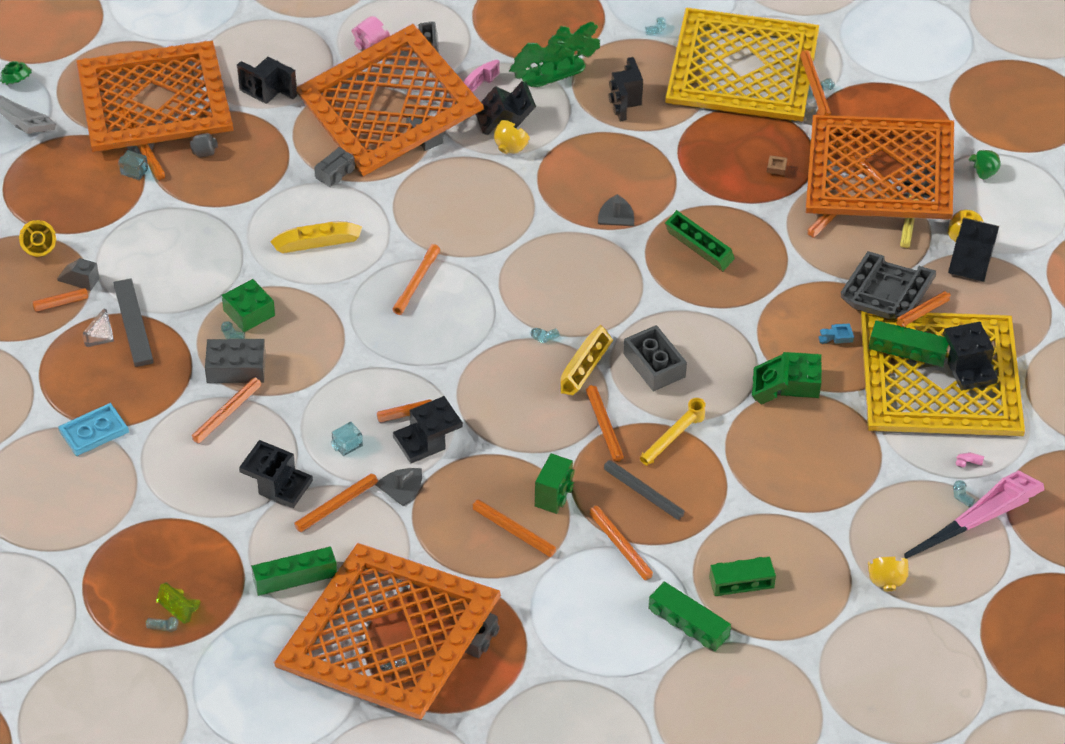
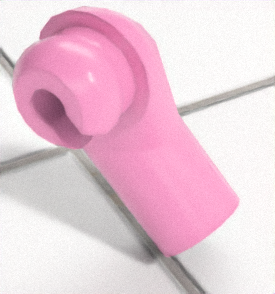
(970, 457)

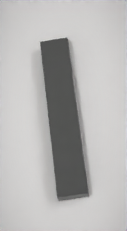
(133, 322)

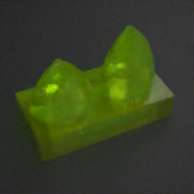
(176, 603)

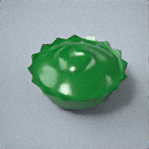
(14, 72)

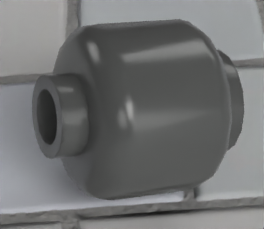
(203, 145)

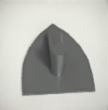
(616, 212)
(401, 484)

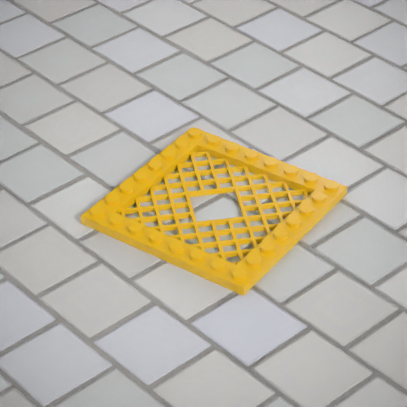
(696, 19)
(879, 419)

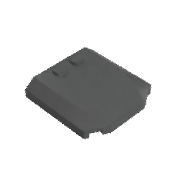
(886, 287)

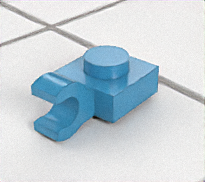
(839, 333)

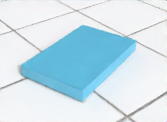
(93, 429)

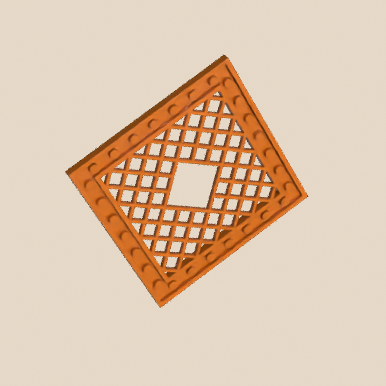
(825, 126)
(104, 139)
(367, 159)
(410, 701)

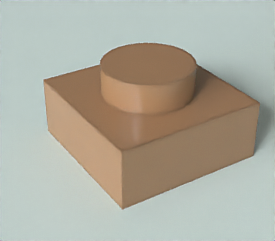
(776, 165)

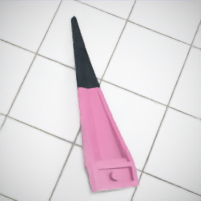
(1004, 496)

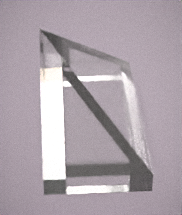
(98, 331)

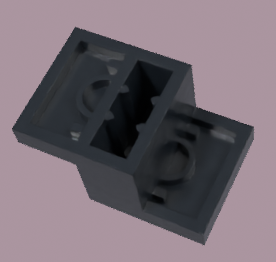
(267, 80)
(626, 89)
(506, 106)
(973, 249)
(970, 355)
(427, 429)
(276, 474)

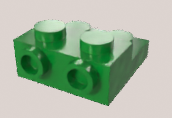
(770, 378)

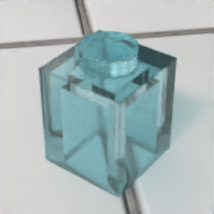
(133, 165)
(346, 439)

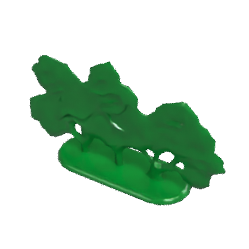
(556, 57)

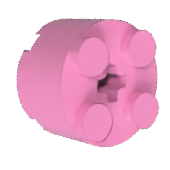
(369, 33)

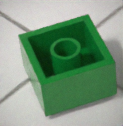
(248, 305)
(804, 375)
(554, 483)

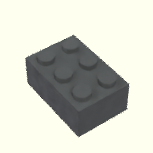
(655, 358)
(235, 360)

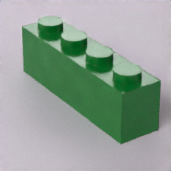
(699, 240)
(908, 343)
(294, 570)
(689, 616)

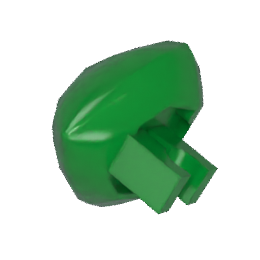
(986, 163)

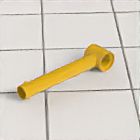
(695, 414)

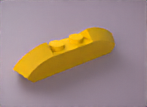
(316, 236)
(585, 360)

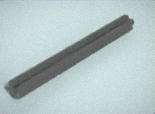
(644, 490)

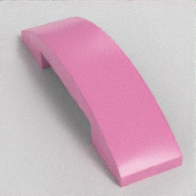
(486, 72)

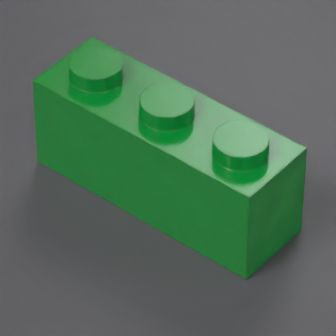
(742, 576)

